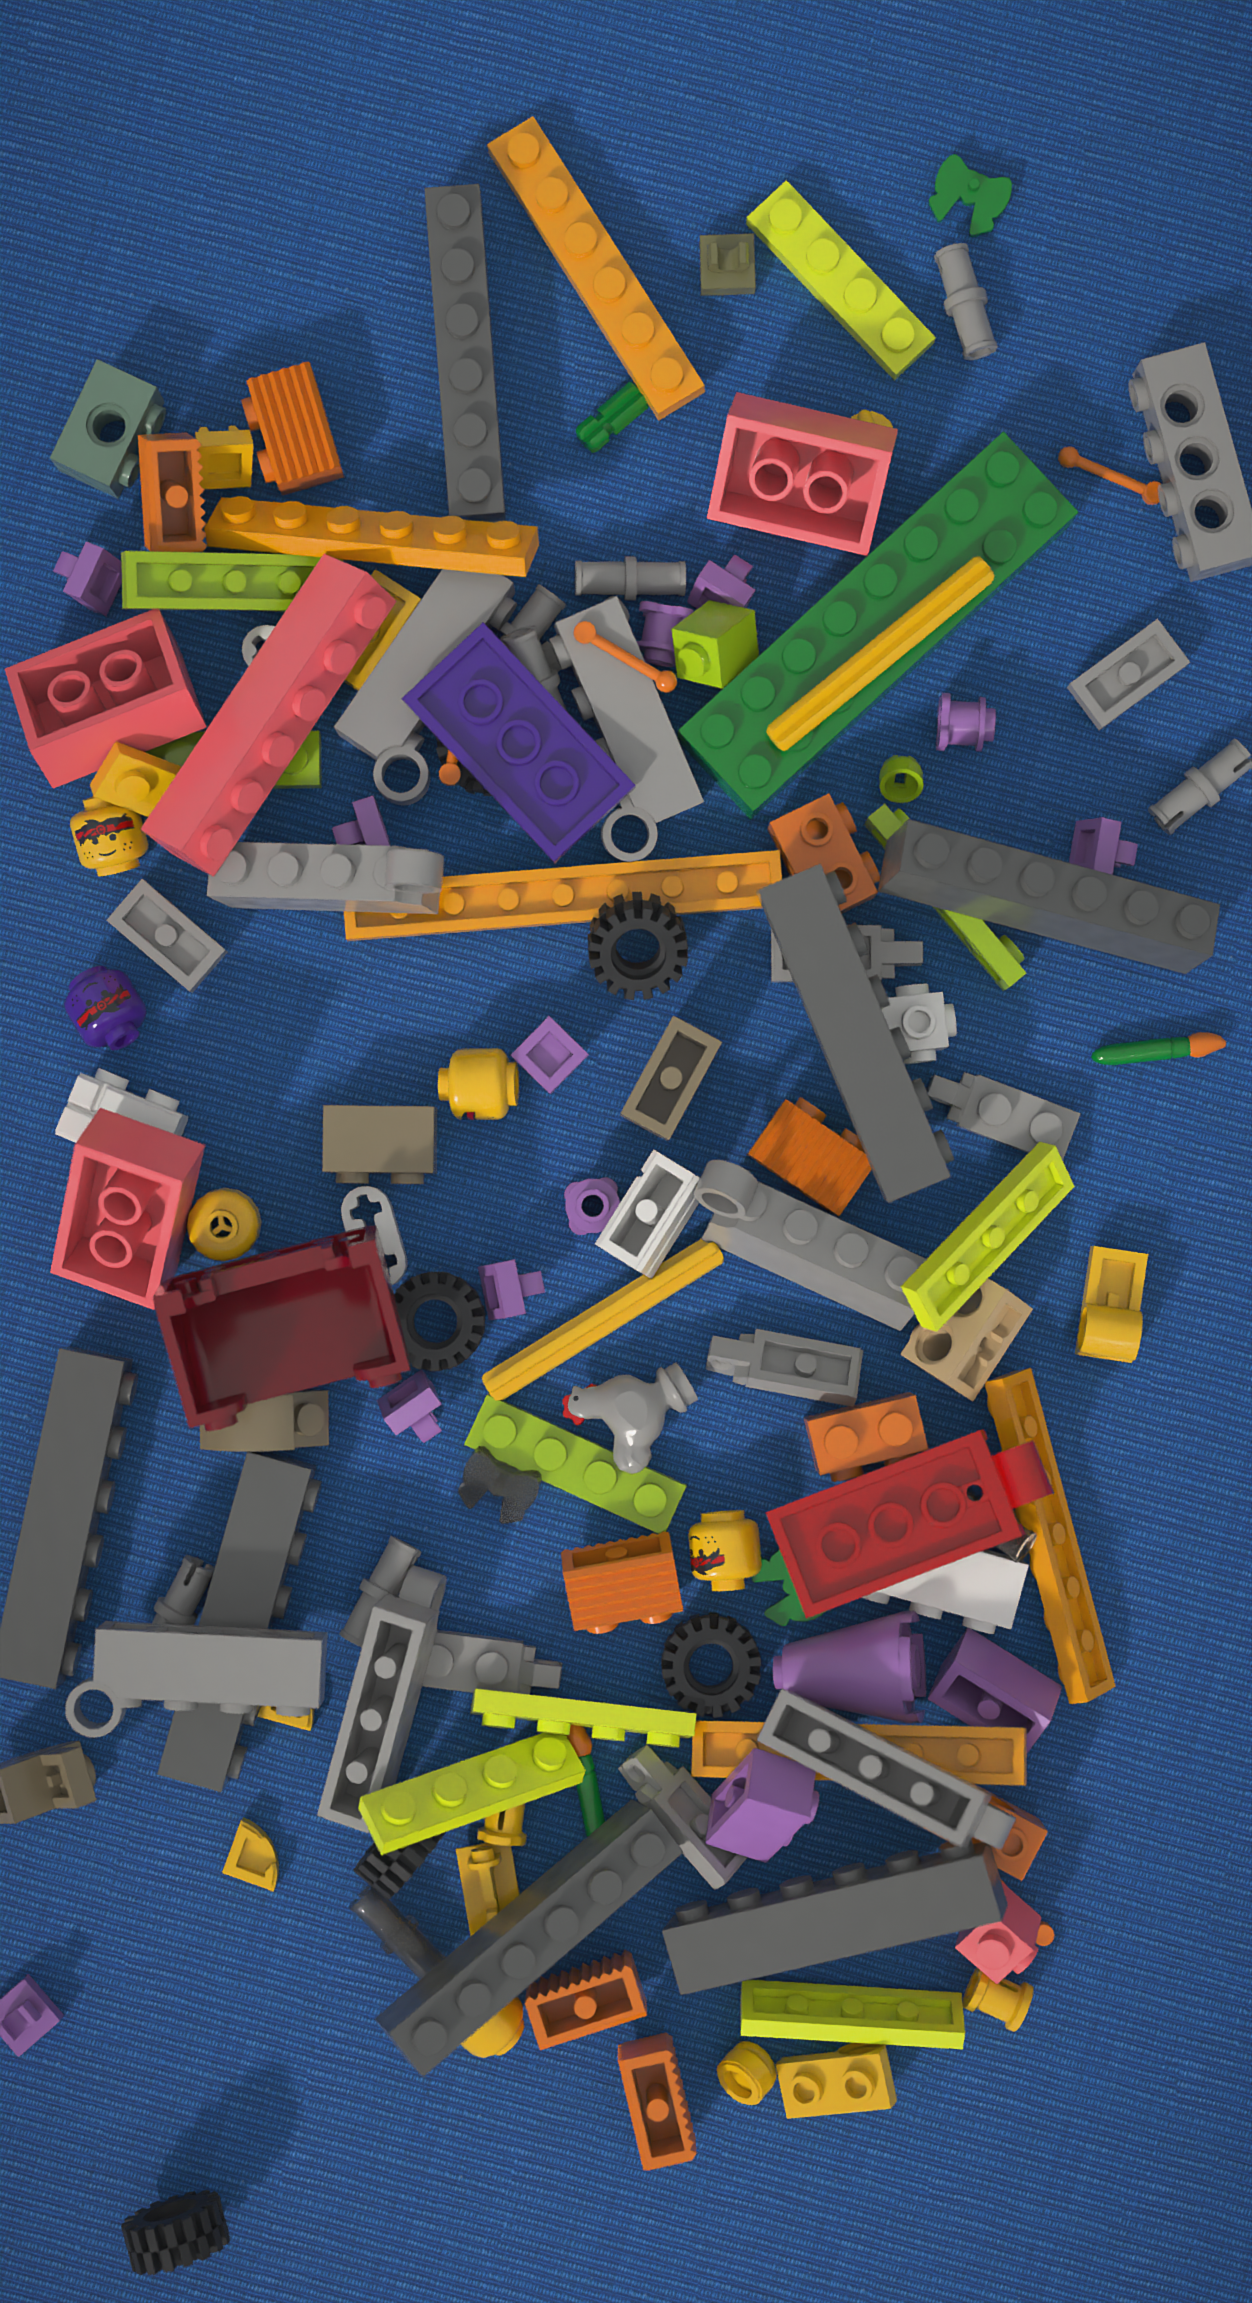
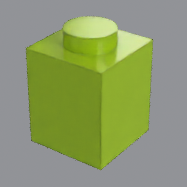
(715, 643)

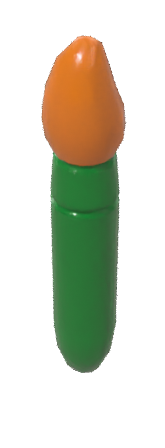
(1194, 1045)
(588, 1790)

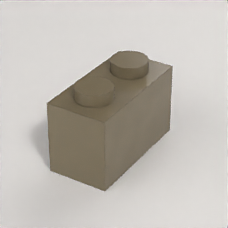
(670, 1078)
(379, 1141)

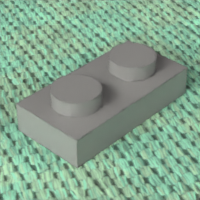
(1128, 674)
(167, 935)

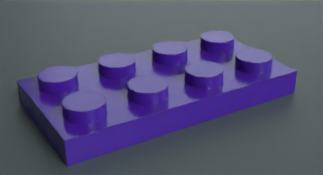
(518, 742)

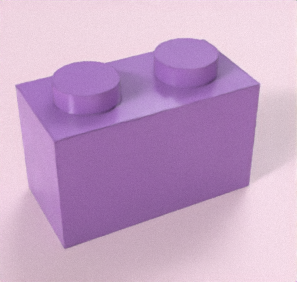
(994, 1688)
(761, 1805)

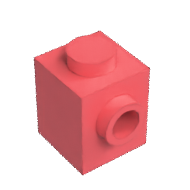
(1004, 1944)

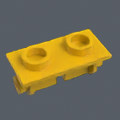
(486, 1881)

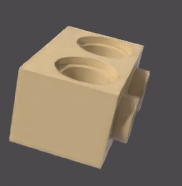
(973, 1337)

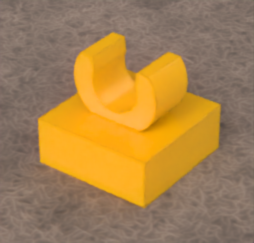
(225, 458)

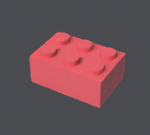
(801, 473)
(103, 690)
(126, 1207)

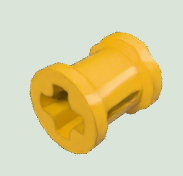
(504, 1829)
(1001, 2000)

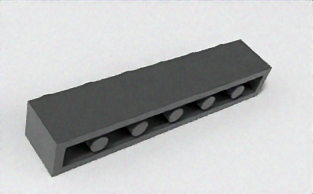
(465, 353)
(1048, 897)
(854, 1033)
(63, 1516)
(244, 1593)
(834, 1916)
(528, 1936)

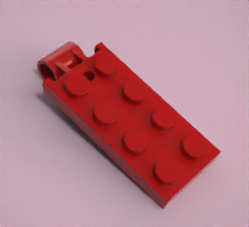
(905, 1519)

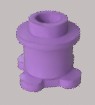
(657, 632)
(964, 723)
(576, 1194)

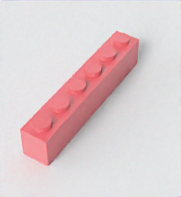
(269, 714)

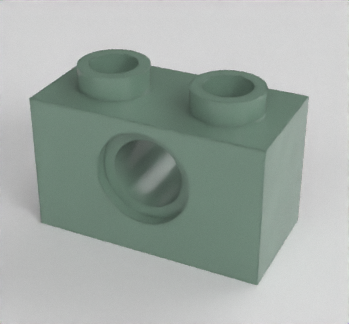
(107, 398)

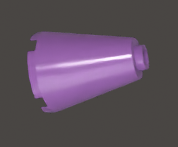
(859, 1668)

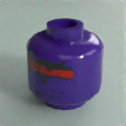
(105, 1008)

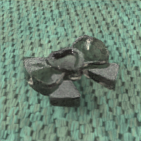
(516, 1486)

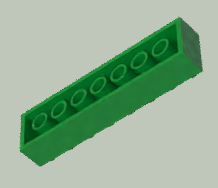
(989, 510)

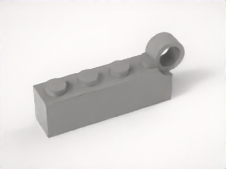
(446, 615)
(630, 723)
(329, 878)
(806, 1244)
(202, 1666)
(383, 1696)
(883, 1772)

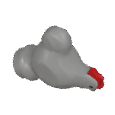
(632, 1411)

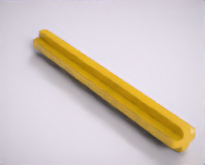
(880, 653)
(601, 1319)

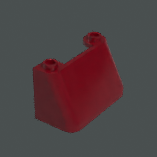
(281, 1325)

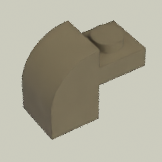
(275, 1425)
(45, 1781)

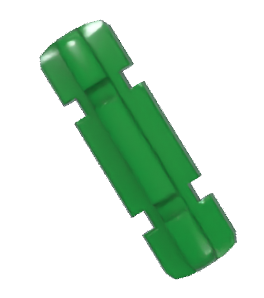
(612, 417)

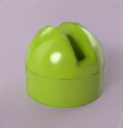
(912, 783)

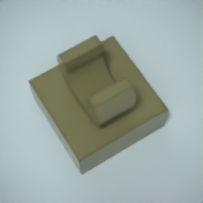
(727, 264)

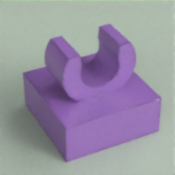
(91, 577)
(722, 584)
(366, 830)
(1098, 845)
(549, 1055)
(505, 1288)
(412, 1406)
(26, 2015)

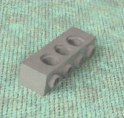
(1190, 380)

